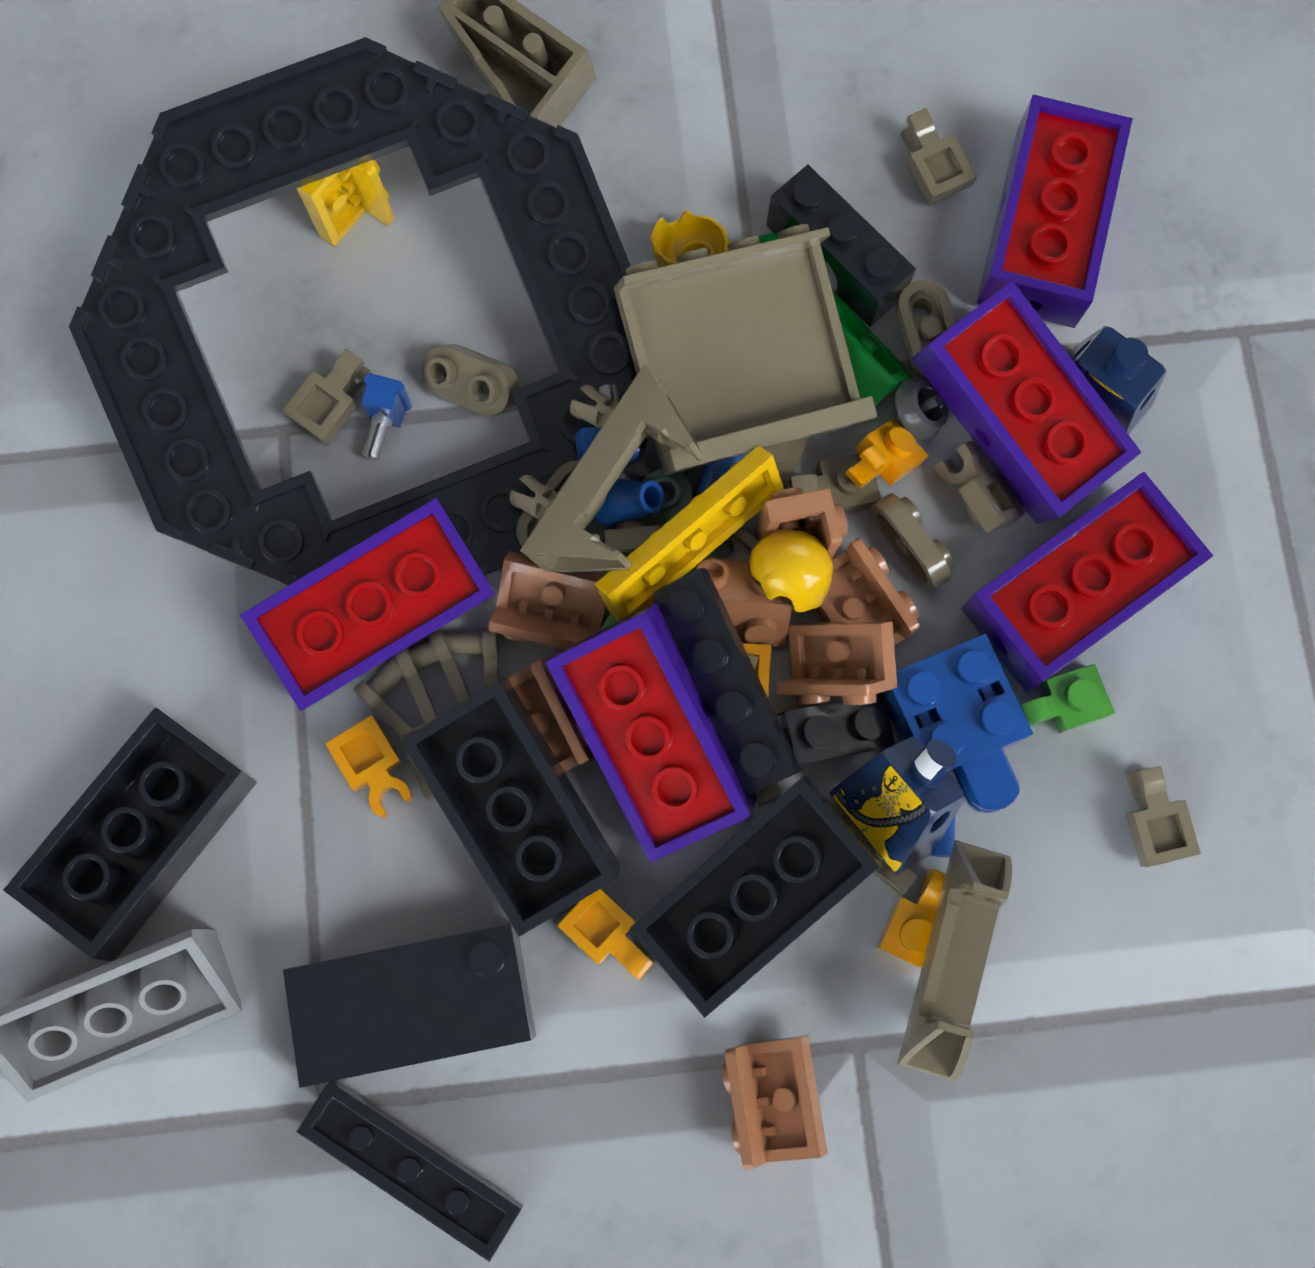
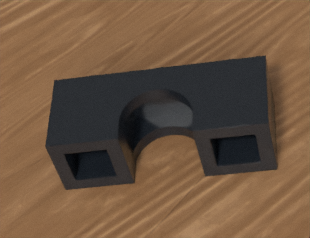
(865, 264)

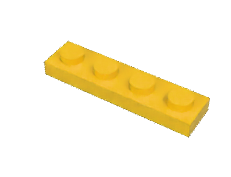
(692, 534)

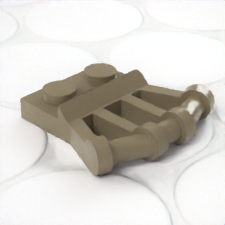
(408, 662)

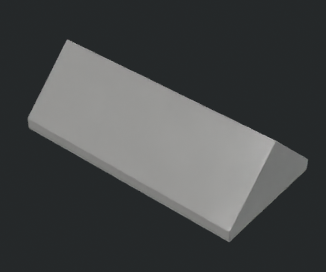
(116, 1012)

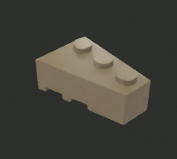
(521, 56)

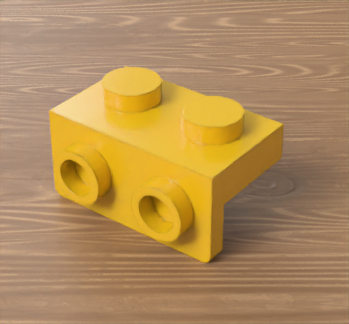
(343, 198)

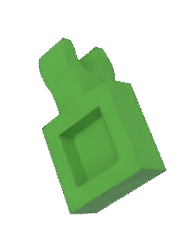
(1070, 700)

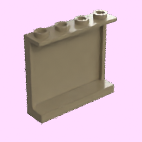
(744, 344)

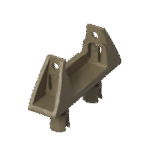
(560, 537)
(954, 961)

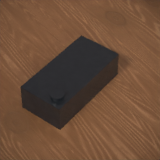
(512, 806)
(130, 837)
(755, 896)
(408, 1005)

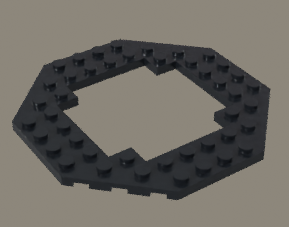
(277, 138)

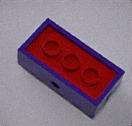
(1057, 207)
(1026, 404)
(1085, 581)
(368, 604)
(651, 733)

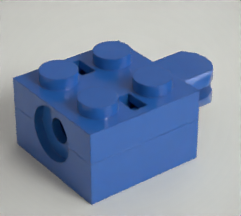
(972, 708)

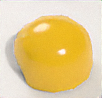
(685, 235)
(792, 567)

